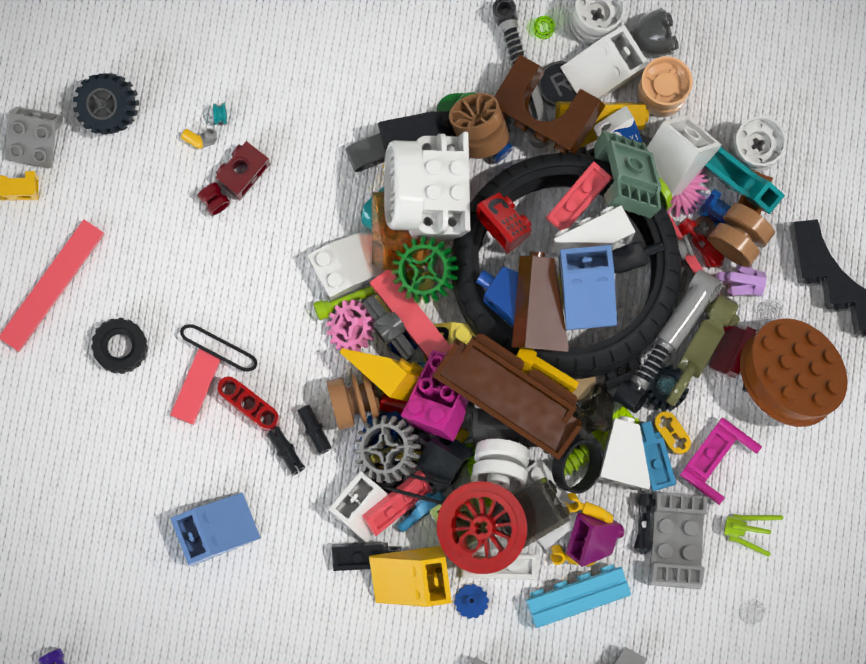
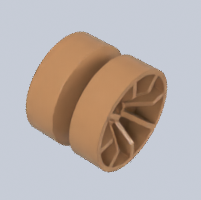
(484, 122)

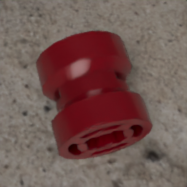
(213, 198)

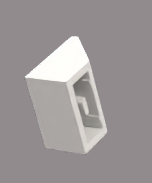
(354, 502)

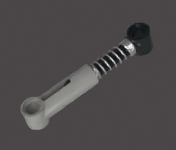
(508, 27)
(701, 291)

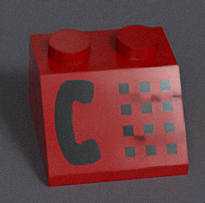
(503, 221)

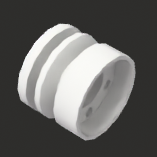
(609, 18)
(760, 131)

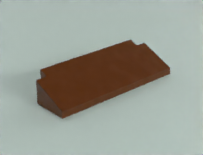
(520, 399)

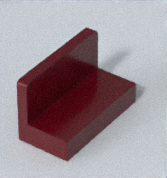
(728, 352)

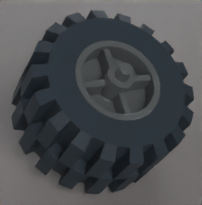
(106, 103)

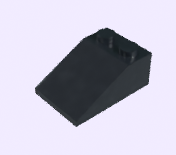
(415, 126)

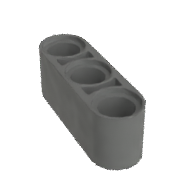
(366, 153)

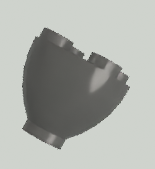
(655, 35)

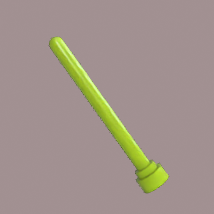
(324, 308)

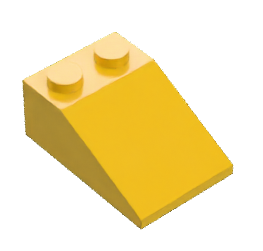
(390, 375)

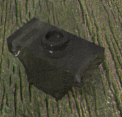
(596, 409)

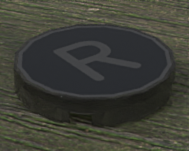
(555, 86)

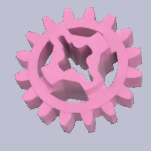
(351, 326)

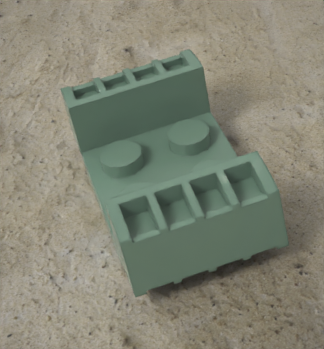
(634, 174)

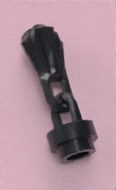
(643, 541)

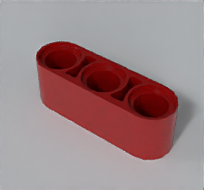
(243, 393)

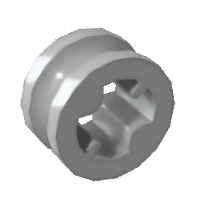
(684, 247)

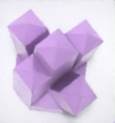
(744, 281)

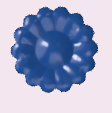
(471, 601)

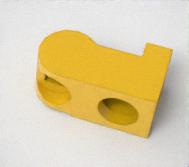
(20, 188)

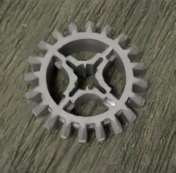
(387, 459)

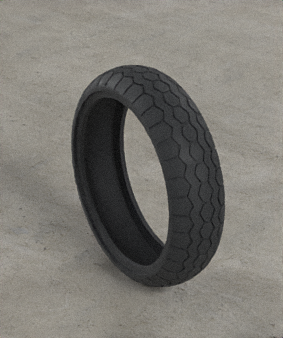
(579, 362)

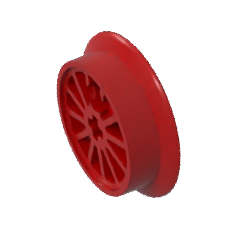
(458, 550)

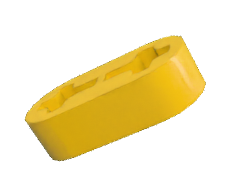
(676, 429)

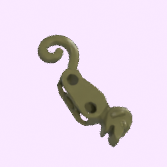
(704, 342)

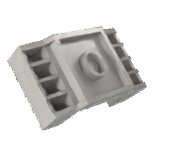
(677, 540)

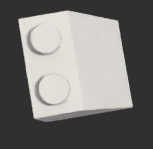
(681, 152)
(625, 456)

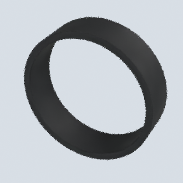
(592, 473)

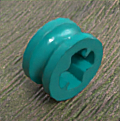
(220, 113)

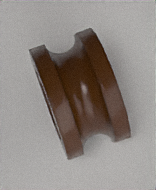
(709, 222)

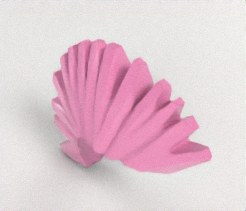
(686, 198)

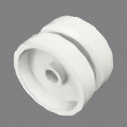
(501, 463)

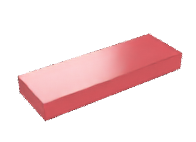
(579, 197)
(195, 387)
(395, 504)

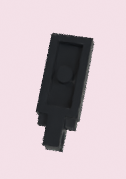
(356, 555)

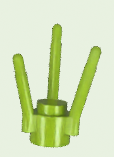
(736, 527)

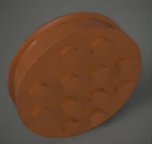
(793, 372)

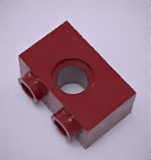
(237, 183)

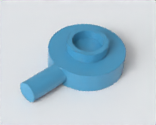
(422, 510)

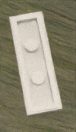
(521, 569)

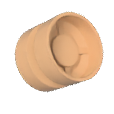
(665, 86)

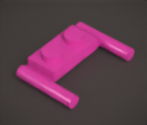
(710, 455)

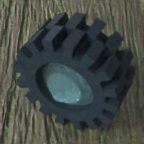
(661, 387)

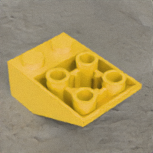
(411, 577)

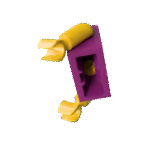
(591, 537)

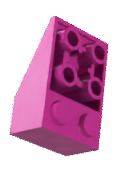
(434, 405)

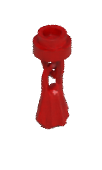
(710, 254)

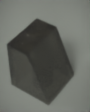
(542, 510)

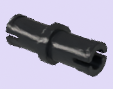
(314, 429)
(285, 451)

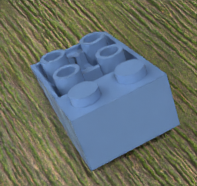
(588, 287)
(215, 529)

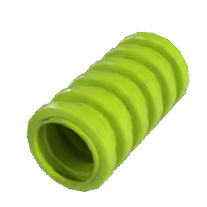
(576, 459)

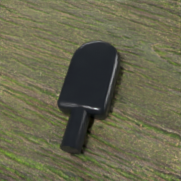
(633, 256)

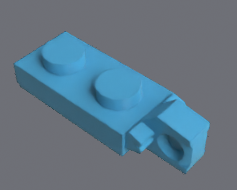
(657, 458)

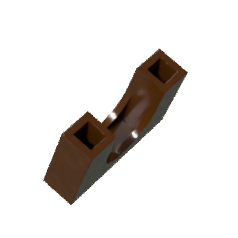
(565, 132)

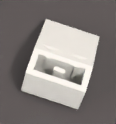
(606, 64)
(608, 229)

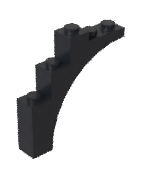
(816, 264)

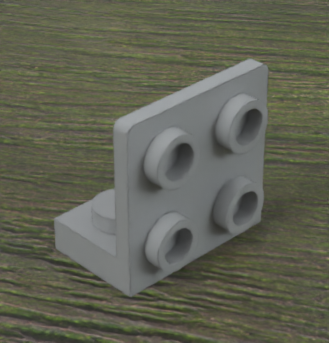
(31, 136)

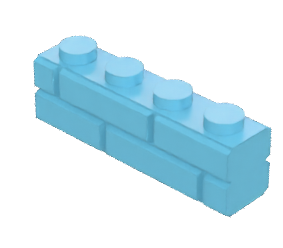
(577, 597)

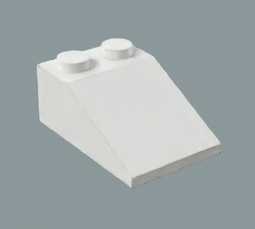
(345, 264)

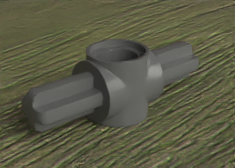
(389, 327)

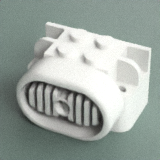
(428, 186)

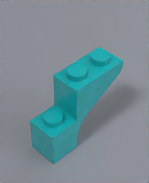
(744, 181)

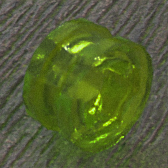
(541, 20)

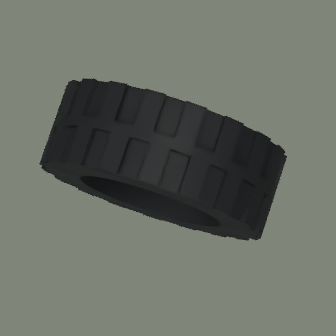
(106, 332)

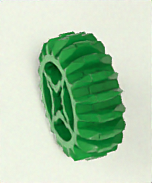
(418, 279)

